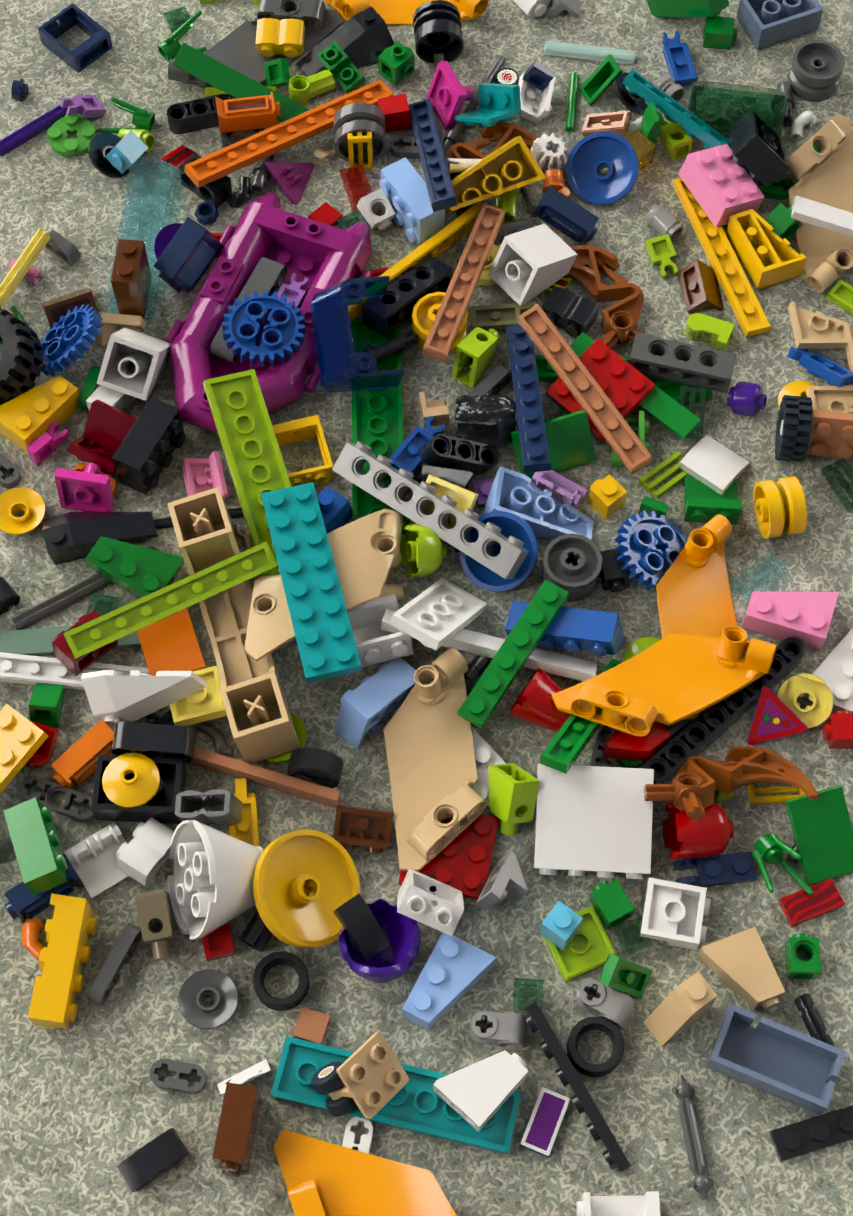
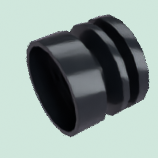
(438, 31)

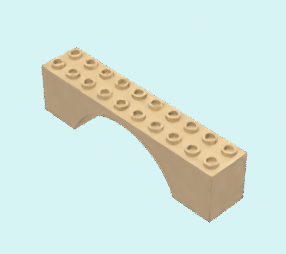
(248, 687)

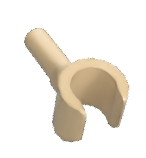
(326, 156)
(246, 537)

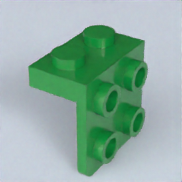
(704, 503)

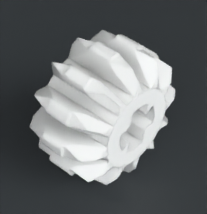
(550, 152)

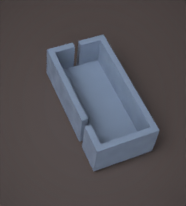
(776, 1059)

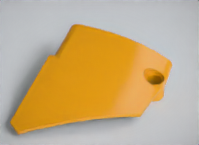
(348, 1182)

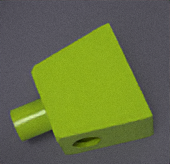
(482, 347)
(512, 795)

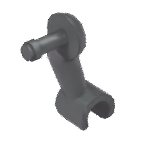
(220, 743)

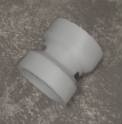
(667, 85)

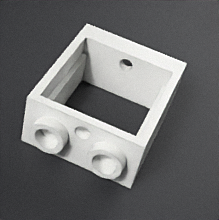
(436, 909)

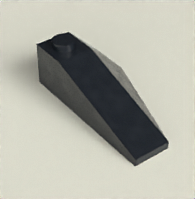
(360, 37)
(76, 533)

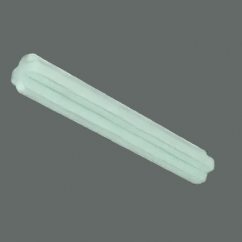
(588, 52)

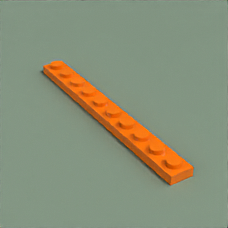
(279, 136)

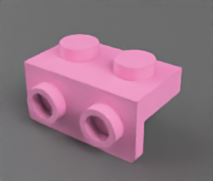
(204, 475)

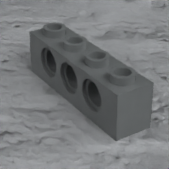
(692, 371)

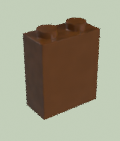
(131, 277)
(237, 1129)

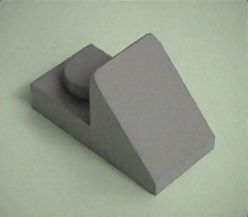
(504, 882)

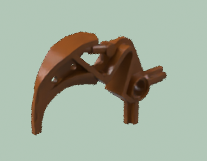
(500, 133)
(621, 314)
(744, 765)

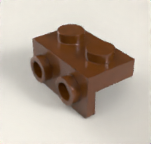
(363, 828)

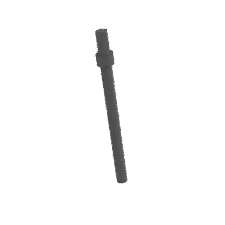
(453, 136)

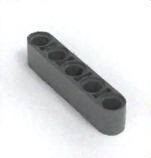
(266, 276)

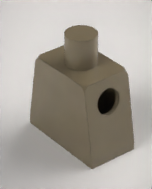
(156, 905)

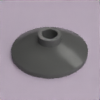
(205, 984)

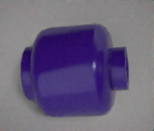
(746, 399)

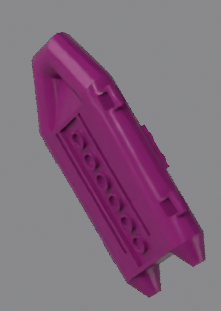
(307, 249)

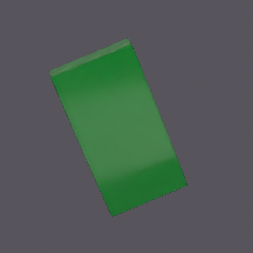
(341, 68)
(652, 123)

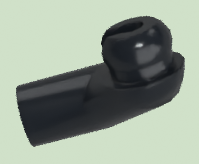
(243, 195)

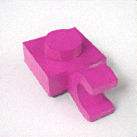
(46, 444)

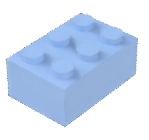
(411, 202)

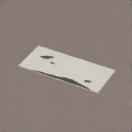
(246, 1075)

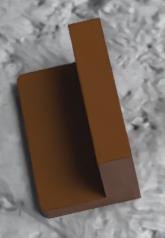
(700, 287)
(60, 306)

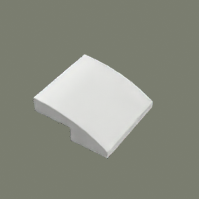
(713, 464)

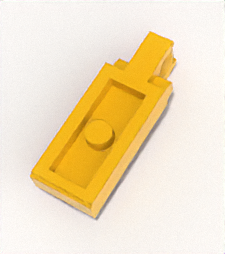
(248, 828)

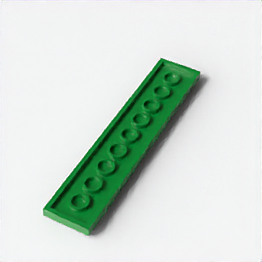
(376, 417)

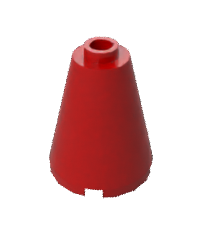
(536, 703)

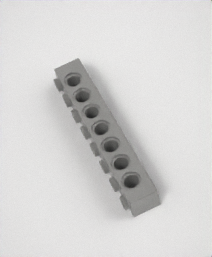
(350, 466)

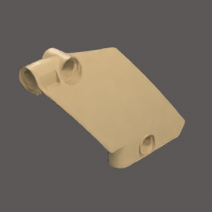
(827, 180)
(361, 569)
(432, 763)

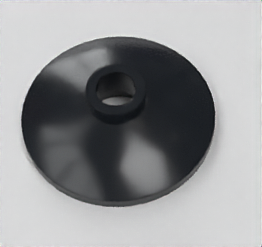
(632, 102)
(99, 148)

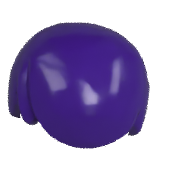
(393, 962)

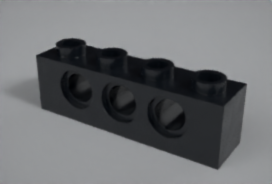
(396, 306)

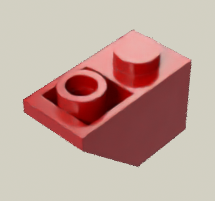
(636, 748)

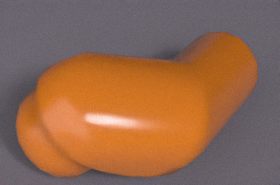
(30, 935)

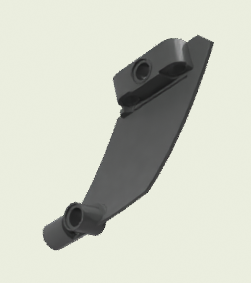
(239, 47)

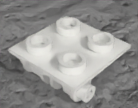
(97, 860)

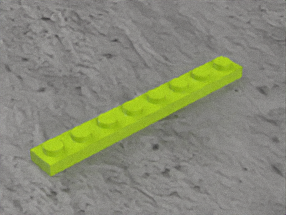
(170, 600)

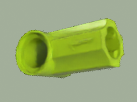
(303, 88)
(507, 201)

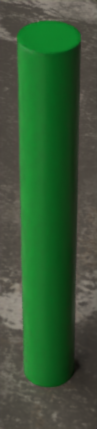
(572, 102)

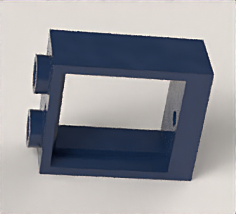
(85, 53)
(187, 256)

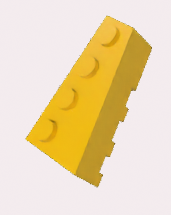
(497, 173)
(62, 962)

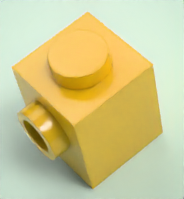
(607, 496)

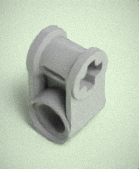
(606, 1002)
(501, 1028)

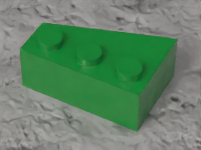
(134, 566)

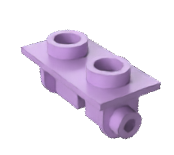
(561, 488)

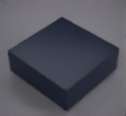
(538, 75)

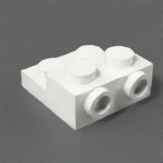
(675, 913)

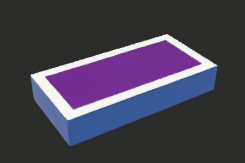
(545, 1122)

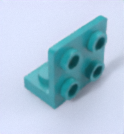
(497, 103)

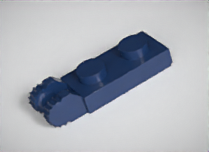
(718, 870)

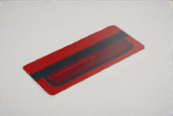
(178, 156)

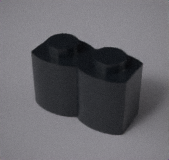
(570, 311)

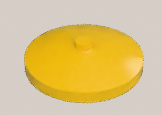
(301, 885)

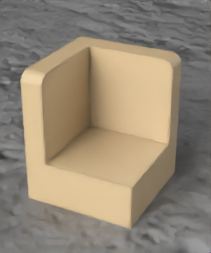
(433, 408)

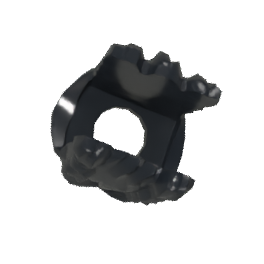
(486, 409)

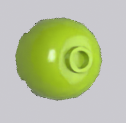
(421, 551)

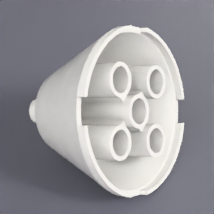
(209, 878)

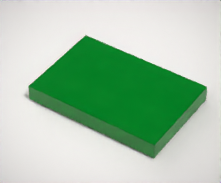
(568, 442)
(822, 834)

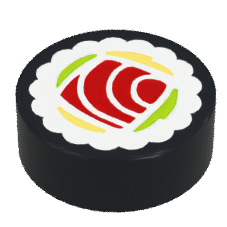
(507, 76)

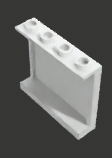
(593, 821)

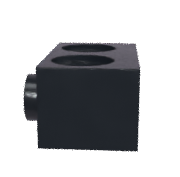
(213, 192)

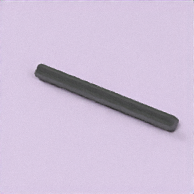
(61, 600)

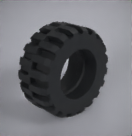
(19, 358)

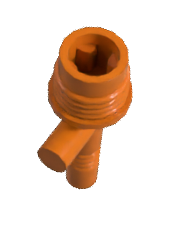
(555, 179)

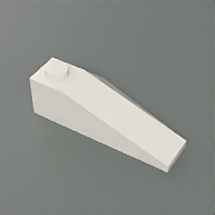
(137, 695)

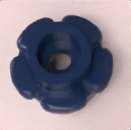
(19, 90)
(206, 208)

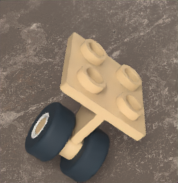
(363, 1080)

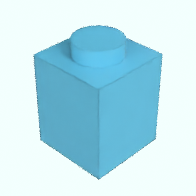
(126, 152)
(561, 925)

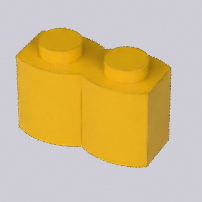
(280, 37)

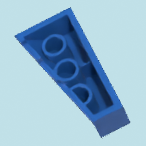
(577, 630)

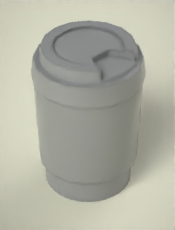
(664, 222)

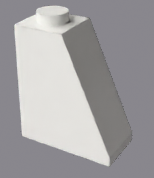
(482, 1087)

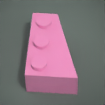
(791, 615)

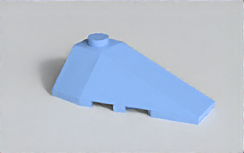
(543, 513)

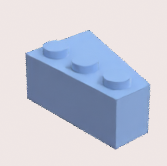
(374, 700)
(445, 979)

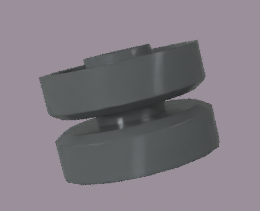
(816, 70)
(359, 118)
(573, 565)

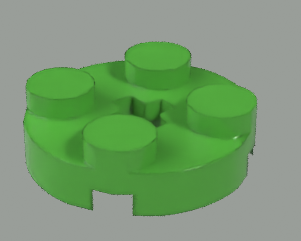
(59, 133)

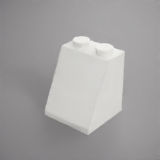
(531, 262)
(133, 363)

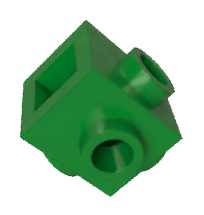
(396, 63)

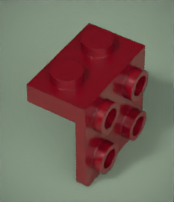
(102, 435)

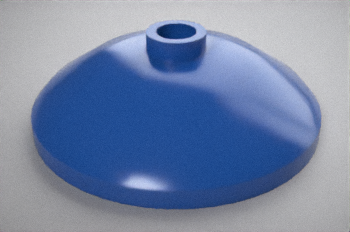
(591, 157)
(510, 525)

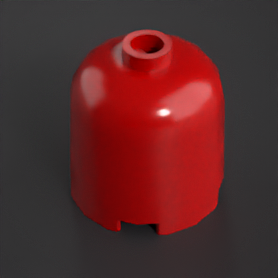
(696, 839)

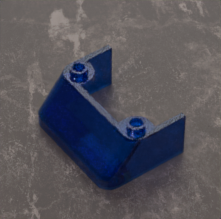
(337, 362)

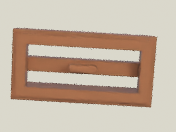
(607, 122)

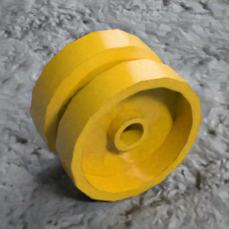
(425, 314)
(780, 507)

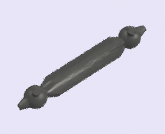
(692, 1137)

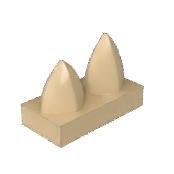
(118, 321)

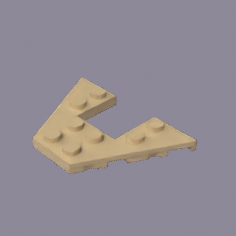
(821, 332)

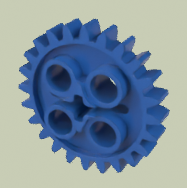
(241, 322)
(69, 339)
(649, 546)

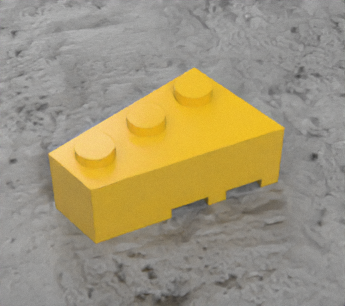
(762, 251)
(37, 409)

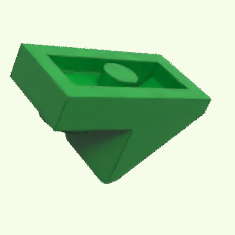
(625, 975)

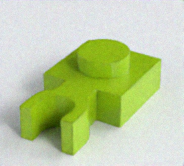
(662, 252)

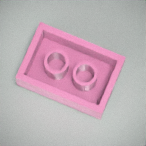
(720, 184)

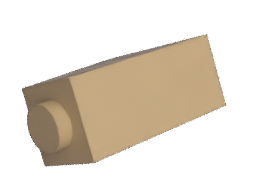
(745, 967)
(681, 1008)

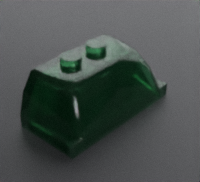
(724, 103)

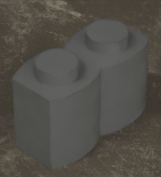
(212, 807)

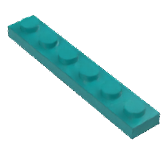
(674, 111)

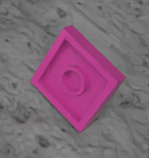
(448, 95)
(84, 490)

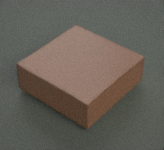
(311, 1026)

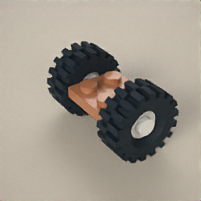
(811, 431)

